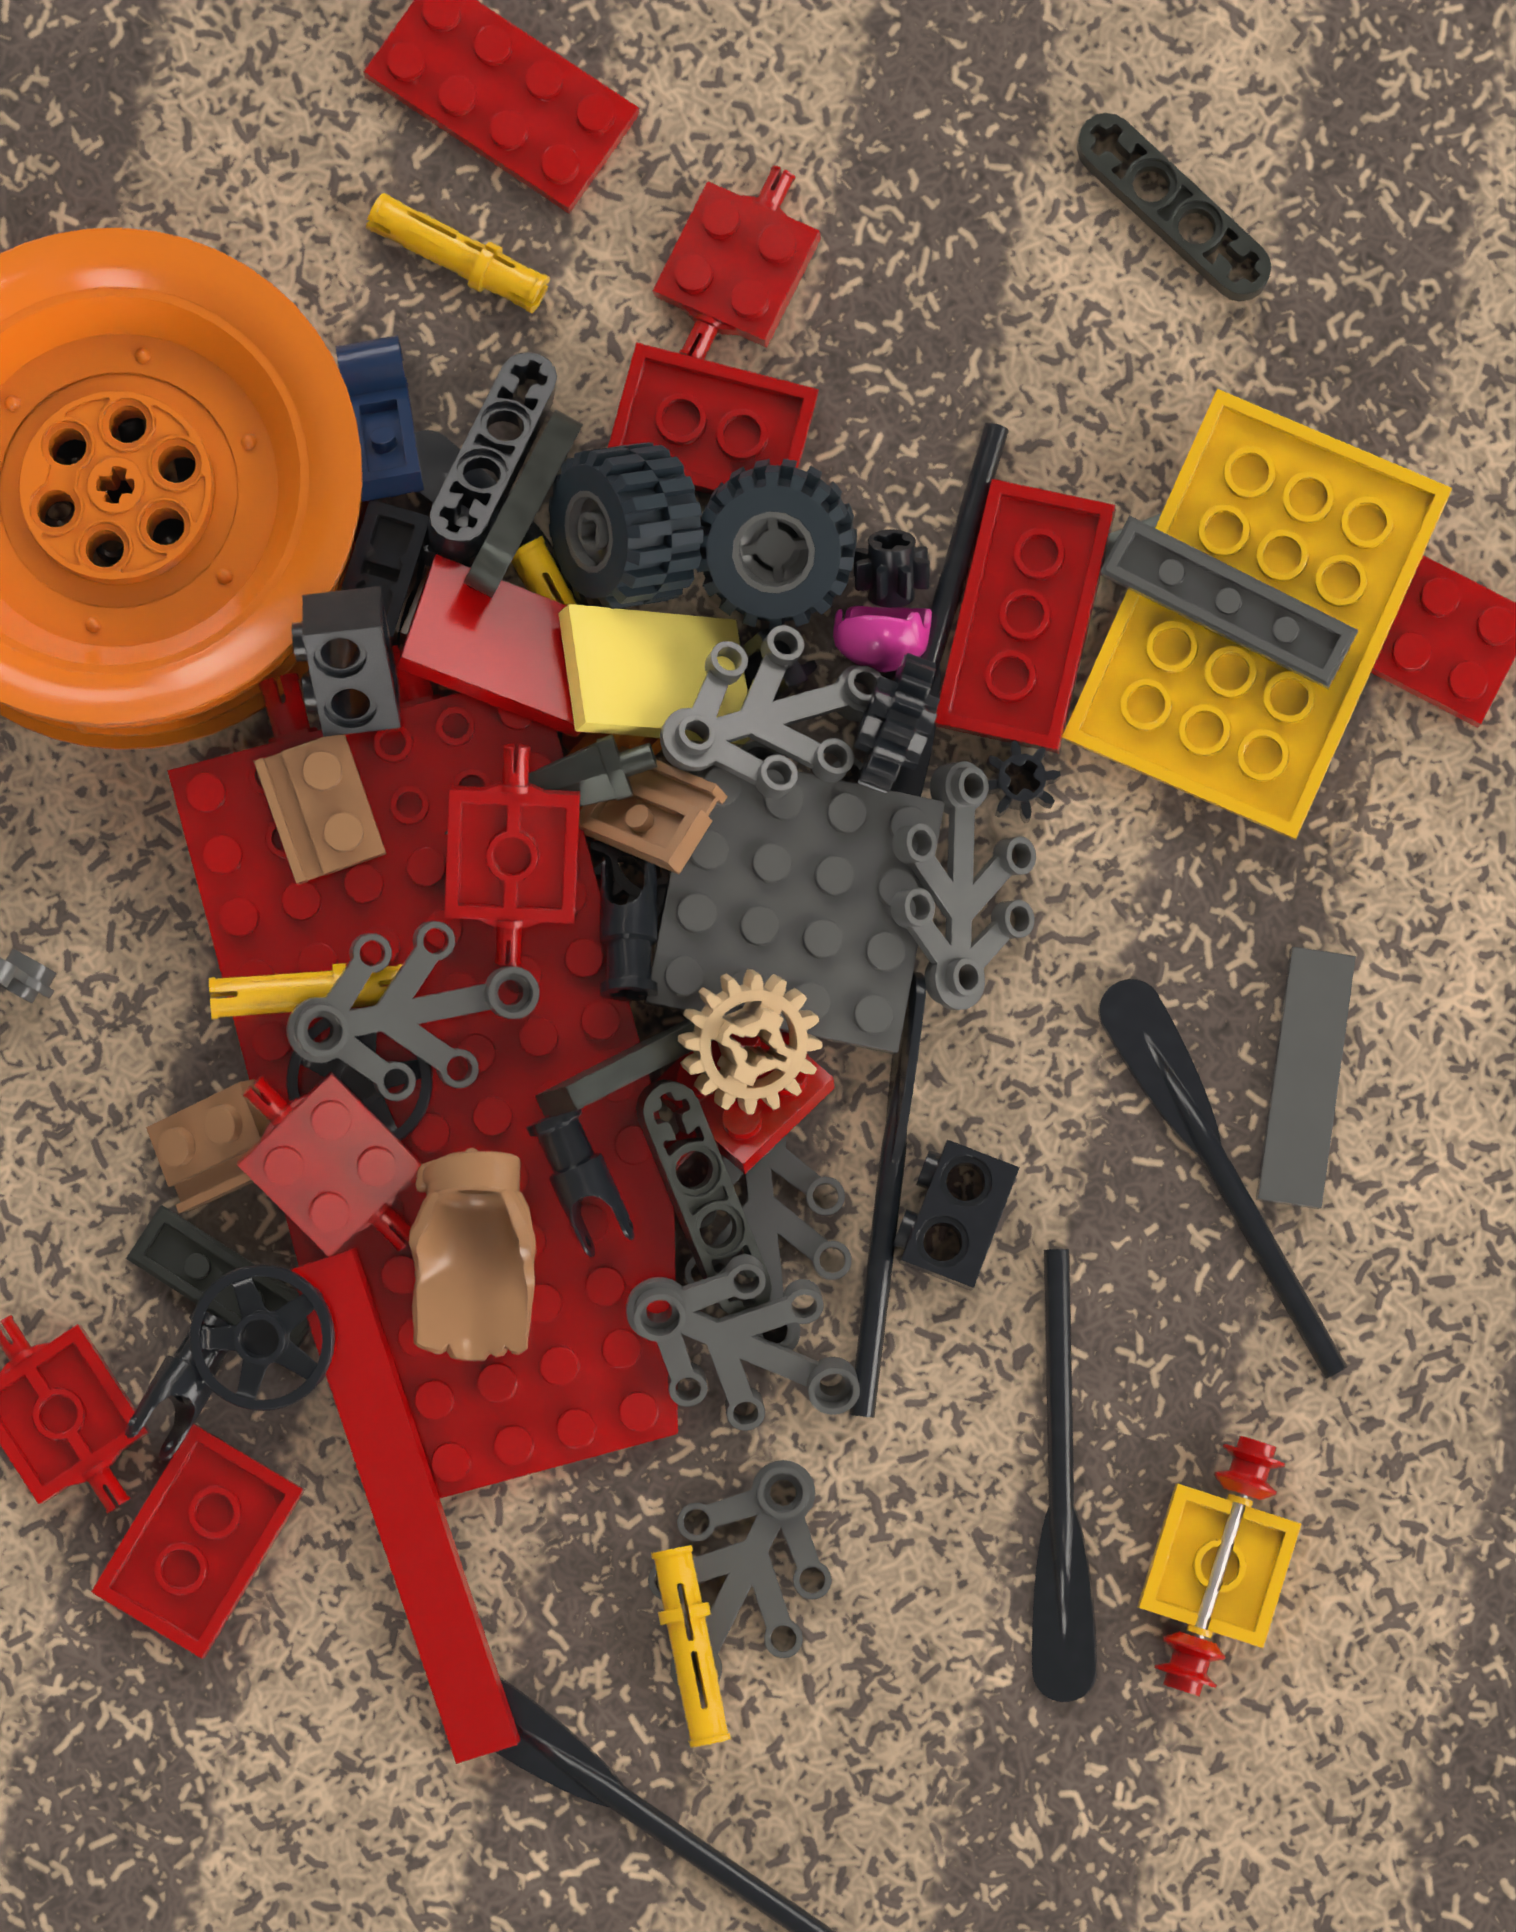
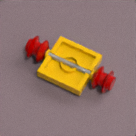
(1219, 1565)

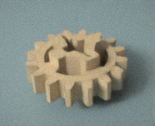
(743, 1065)

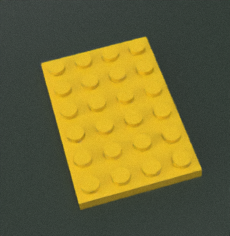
(1306, 521)

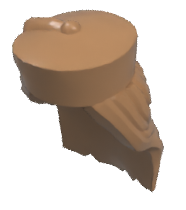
(472, 1257)

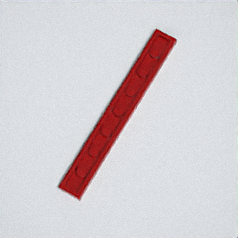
(409, 1514)

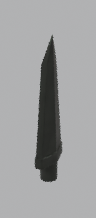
(596, 771)

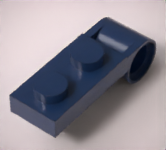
(383, 416)

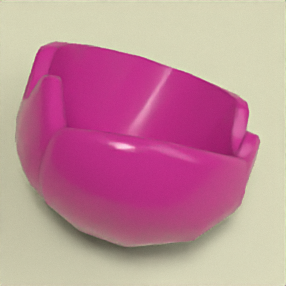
(881, 635)

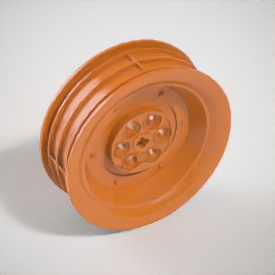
(221, 375)

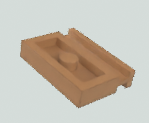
(320, 807)
(659, 820)
(205, 1142)

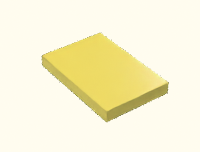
(641, 667)

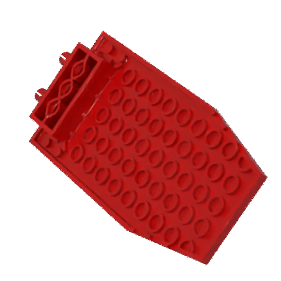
(586, 1373)

